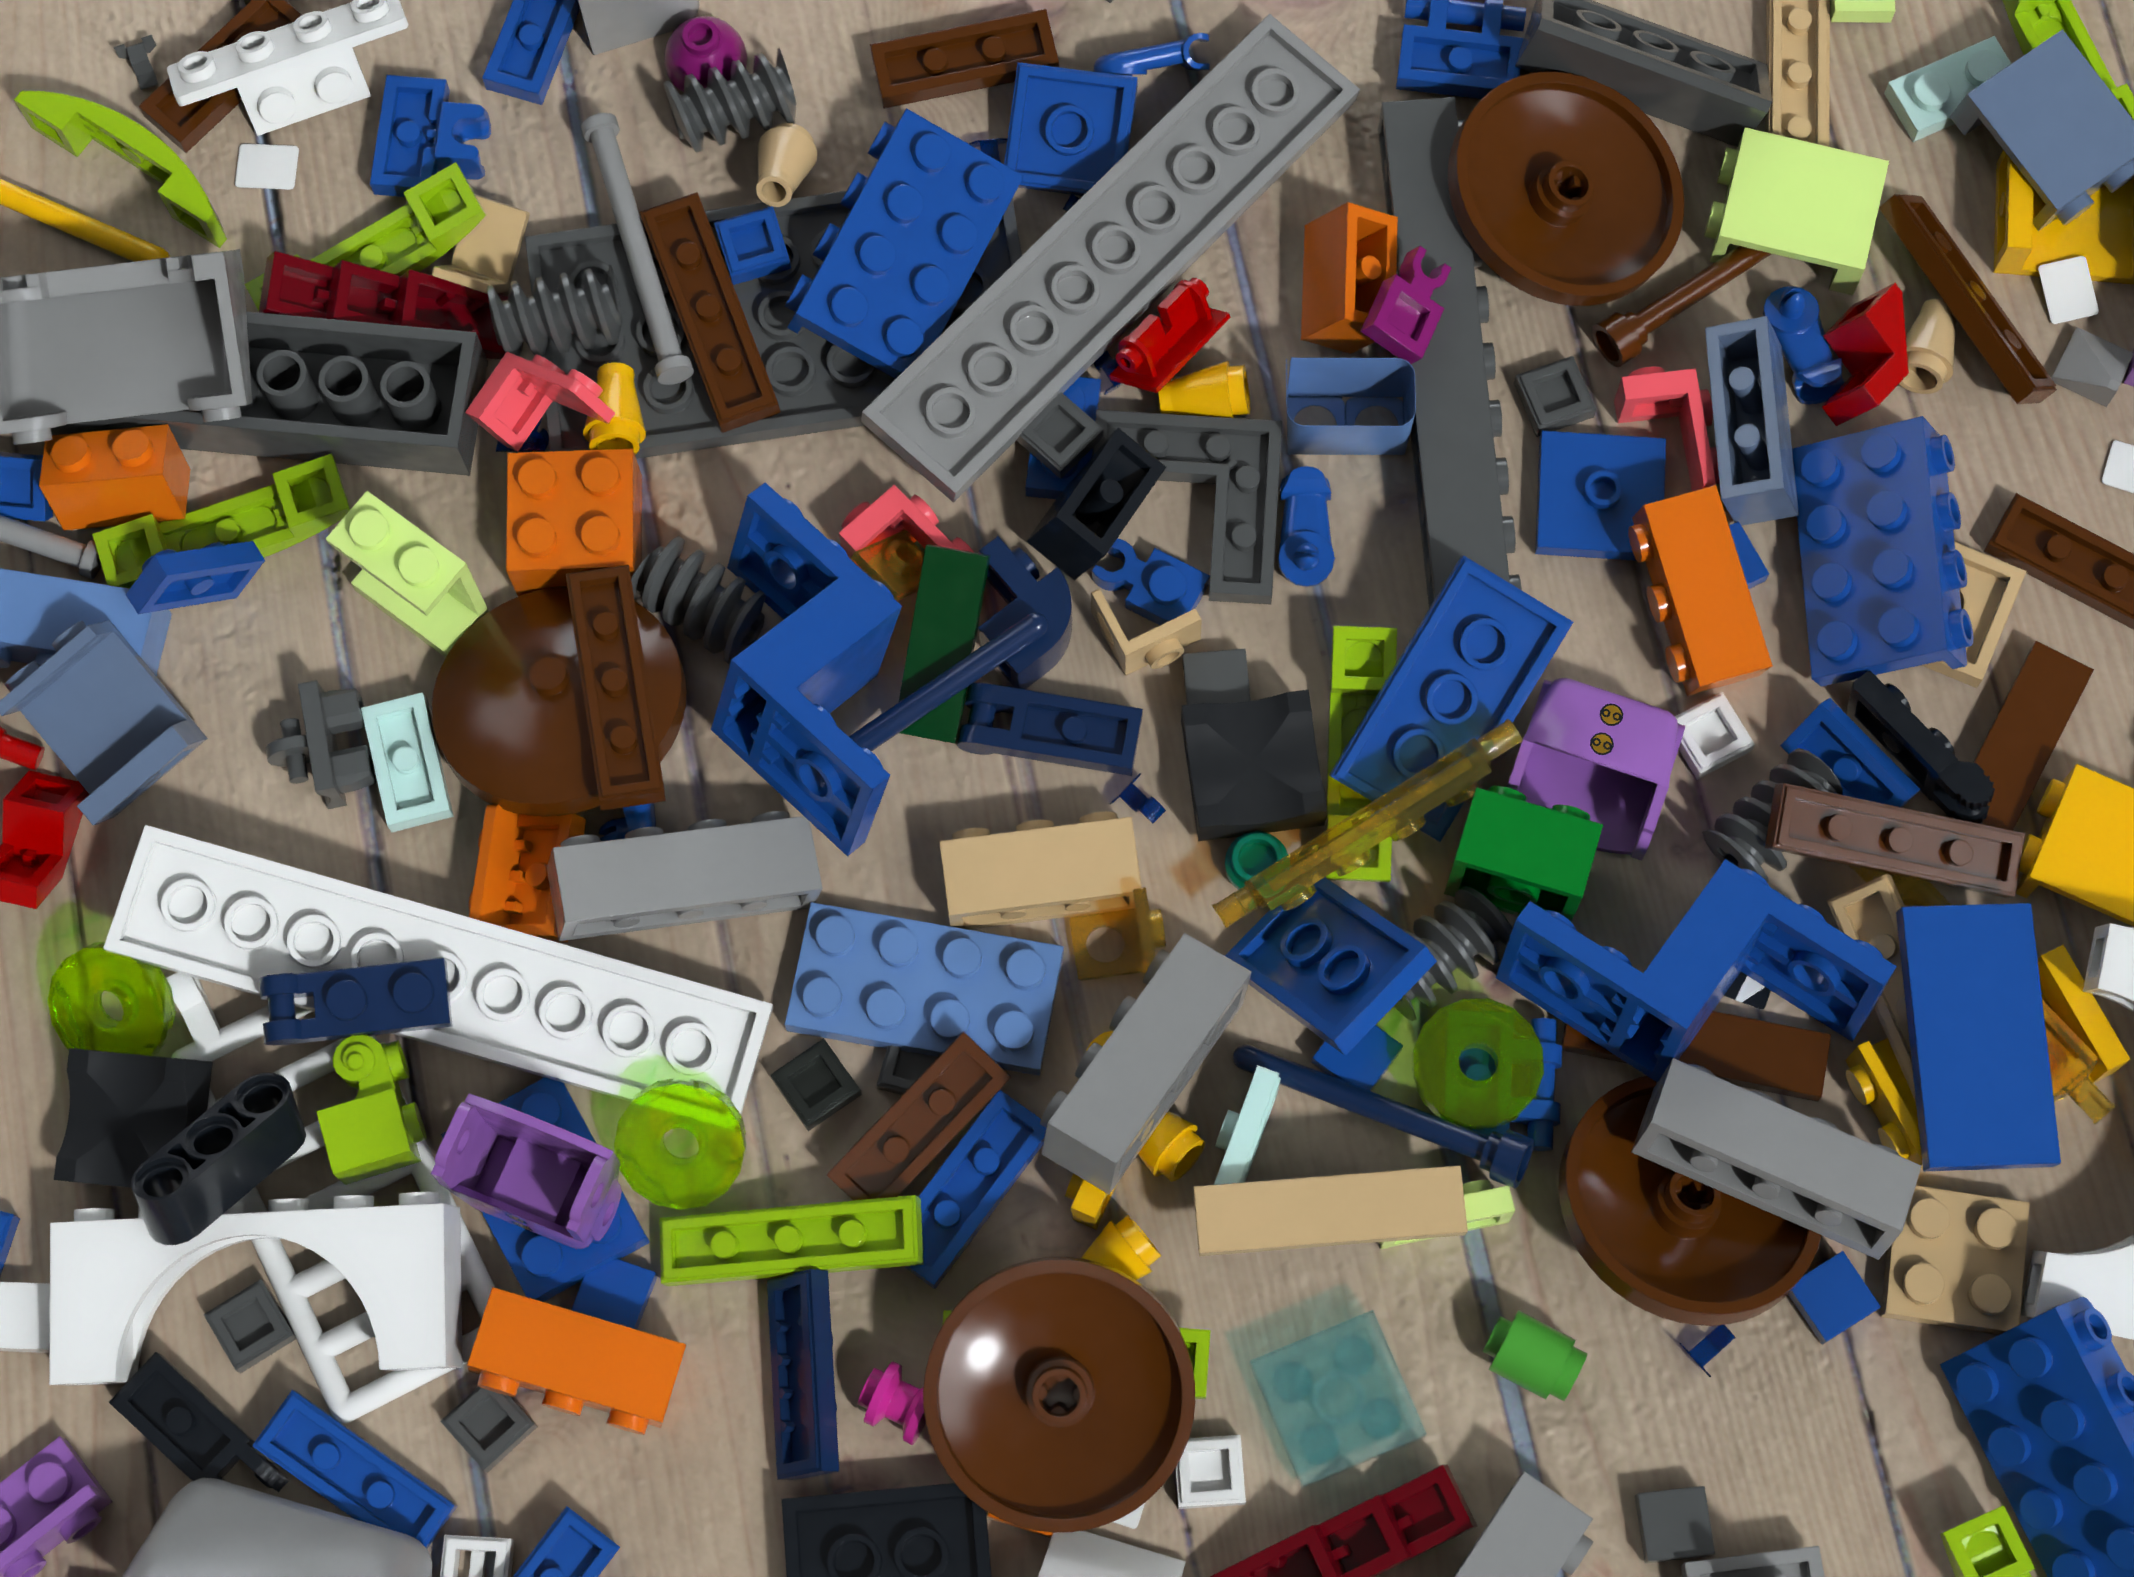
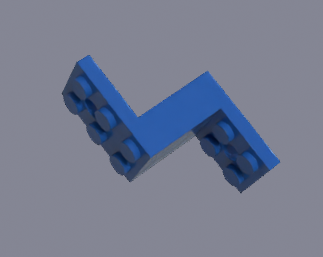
(805, 667)
(1727, 931)

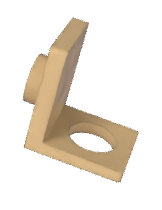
(489, 250)
(1151, 648)

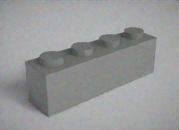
(683, 875)
(1144, 1062)
(1777, 1158)
(1529, 1535)

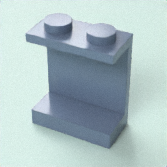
(2055, 127)
(103, 716)

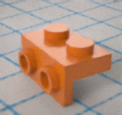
(512, 870)

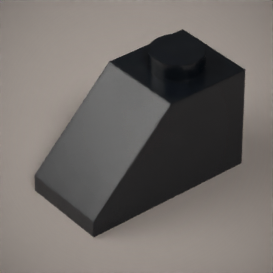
(1096, 505)

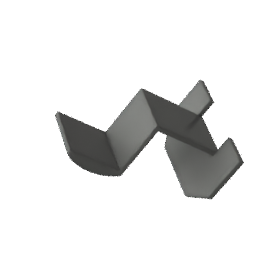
(139, 60)

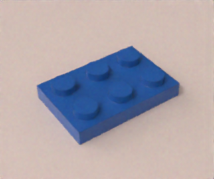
(1332, 964)
(541, 1263)

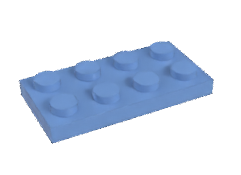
(922, 986)

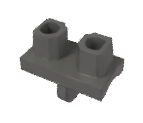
(332, 769)

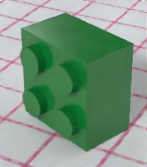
(1524, 852)

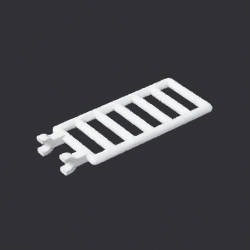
(292, 1288)

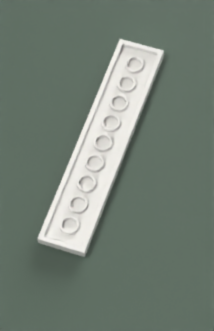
(509, 991)

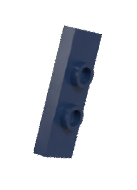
(802, 1375)

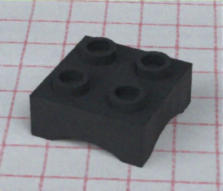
(1253, 766)
(126, 1112)

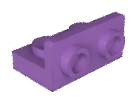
(45, 1504)

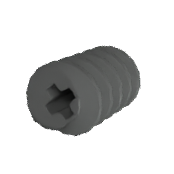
(732, 101)
(556, 314)
(699, 599)
(1743, 834)
(1453, 940)

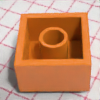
(571, 515)

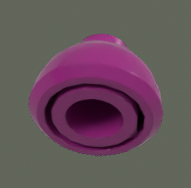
(701, 45)

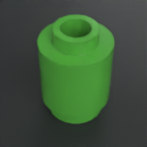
(1534, 1356)

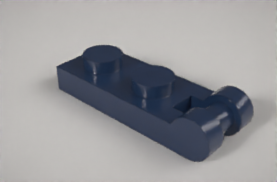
(1052, 728)
(358, 1001)

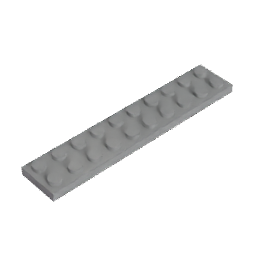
(1109, 258)

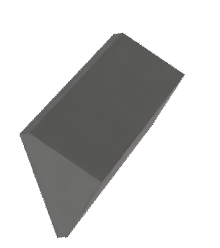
(1650, 65)

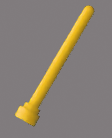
(78, 224)

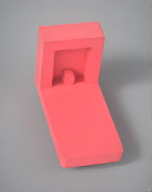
(522, 392)
(1659, 394)
(889, 516)

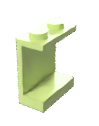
(1799, 203)
(408, 574)

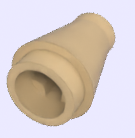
(784, 161)
(1930, 348)

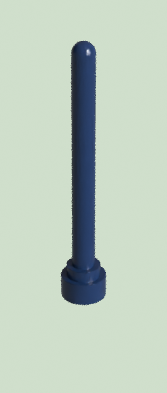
(951, 681)
(1500, 1154)

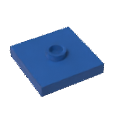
(1068, 126)
(1593, 490)

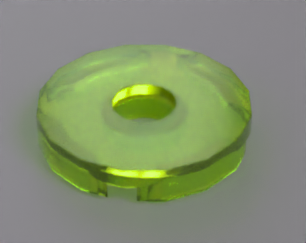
(78, 1008)
(1485, 1026)
(672, 1179)

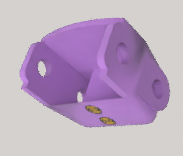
(1599, 757)
(529, 1172)

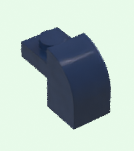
(1016, 581)

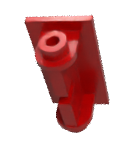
(1161, 349)

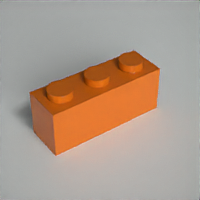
(1699, 591)
(575, 1361)

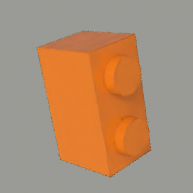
(1343, 270)
(115, 476)

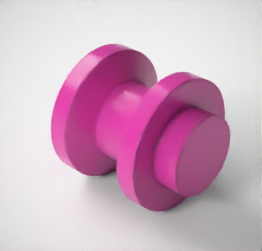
(893, 1399)

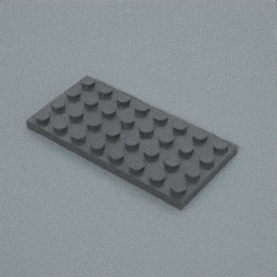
(812, 378)

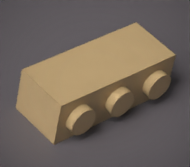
(1040, 871)

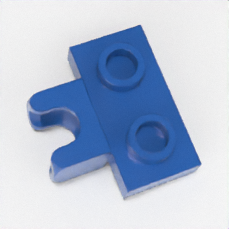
(424, 134)

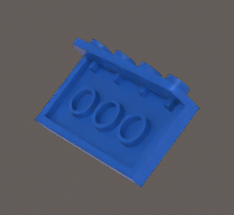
(903, 245)
(1880, 552)
(2058, 1435)

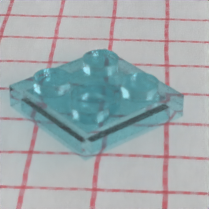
(1337, 1399)

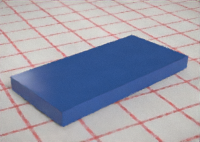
(1453, 683)
(1977, 1037)

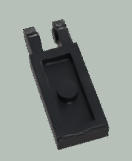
(1918, 751)
(189, 1425)

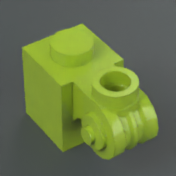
(377, 1127)

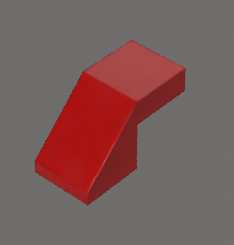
(1873, 350)
(37, 836)

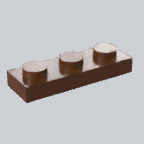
(961, 58)
(192, 122)
(920, 1122)

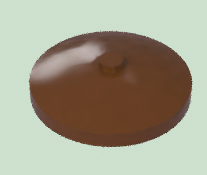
(1565, 188)
(516, 711)
(1666, 1236)
(1059, 1394)

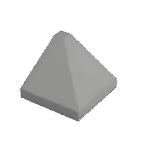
(2092, 367)

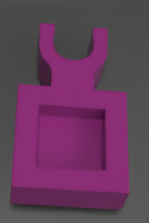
(1403, 313)

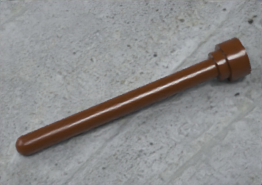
(1622, 335)

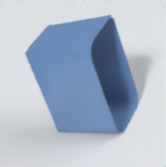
(1370, 384)

